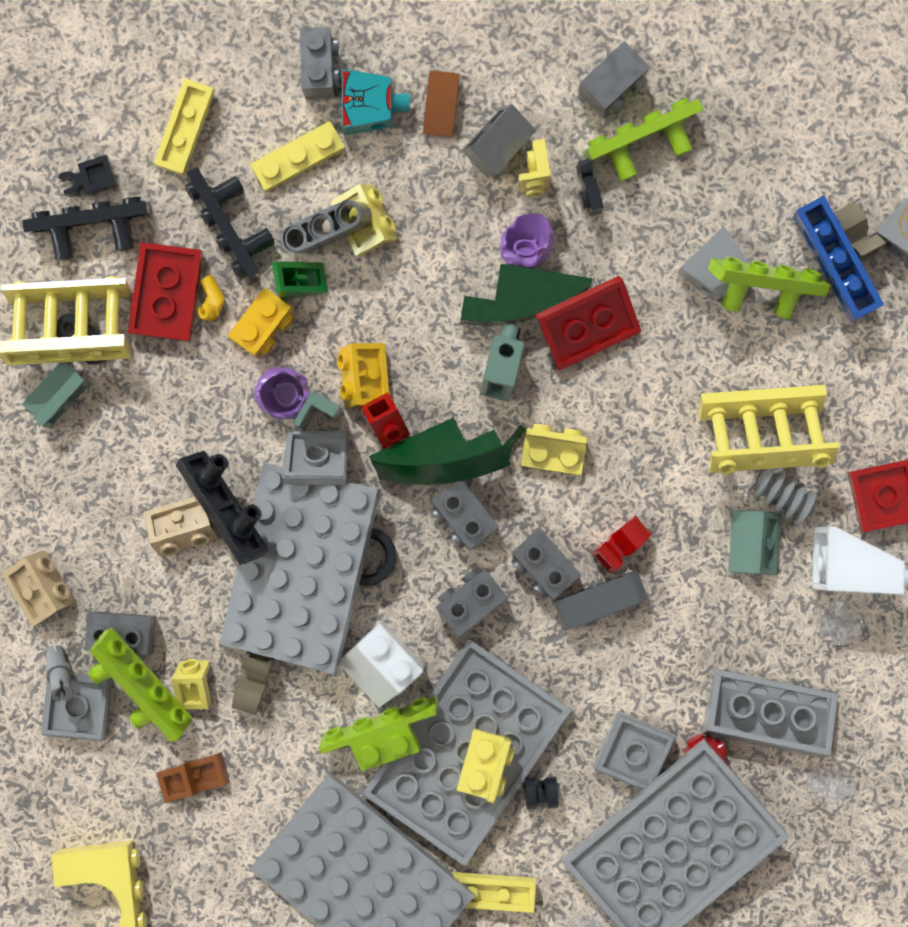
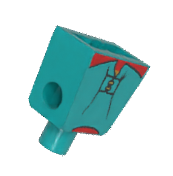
(369, 102)

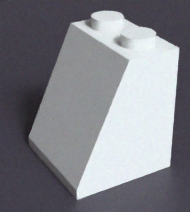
(853, 565)
(381, 664)

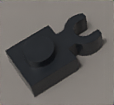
(94, 176)
(590, 194)

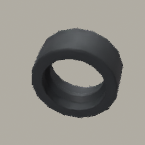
(389, 563)

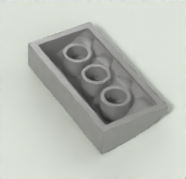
(770, 714)

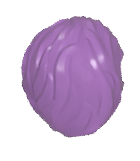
(527, 241)
(281, 393)

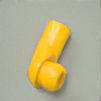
(214, 301)

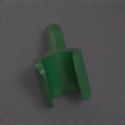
(509, 444)

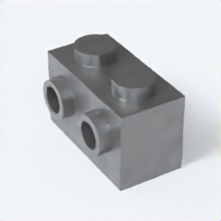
(317, 62)
(614, 79)
(499, 141)
(464, 515)
(545, 564)
(470, 601)
(134, 629)

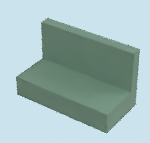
(56, 394)
(319, 403)
(754, 542)

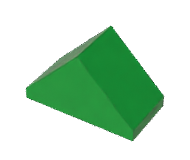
(299, 279)

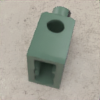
(502, 364)

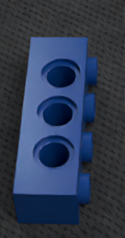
(837, 259)

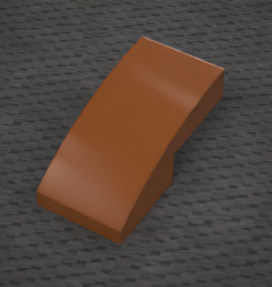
(441, 103)
(193, 777)

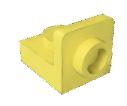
(191, 684)

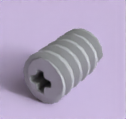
(785, 493)

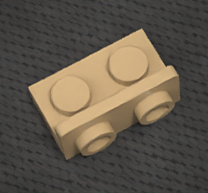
(178, 527)
(38, 587)

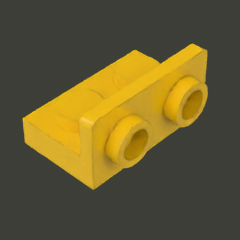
(261, 323)
(362, 372)

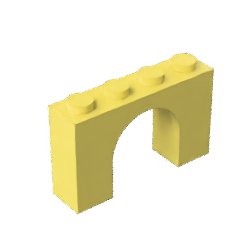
(107, 865)

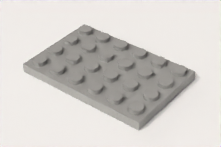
(304, 589)
(471, 694)
(676, 844)
(356, 867)

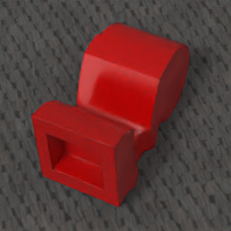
(621, 543)

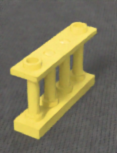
(66, 349)
(760, 403)

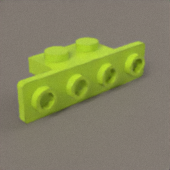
(382, 737)

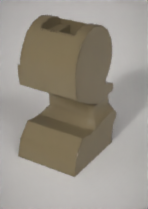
(856, 228)
(252, 682)

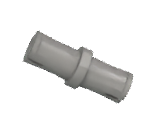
(58, 673)

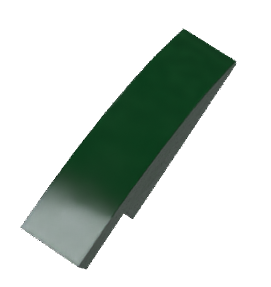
(521, 296)
(440, 456)

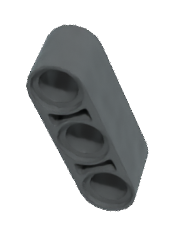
(313, 226)
(601, 600)

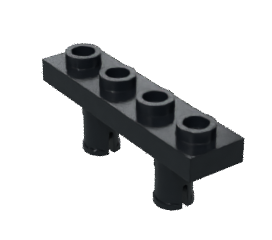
(60, 224)
(227, 239)
(221, 506)

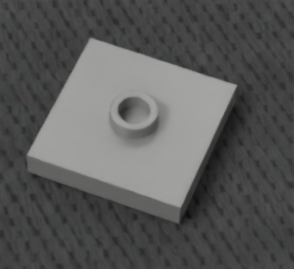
(316, 458)
(81, 715)
(634, 751)

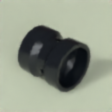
(533, 793)

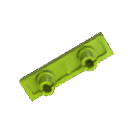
(669, 122)
(759, 274)
(138, 681)

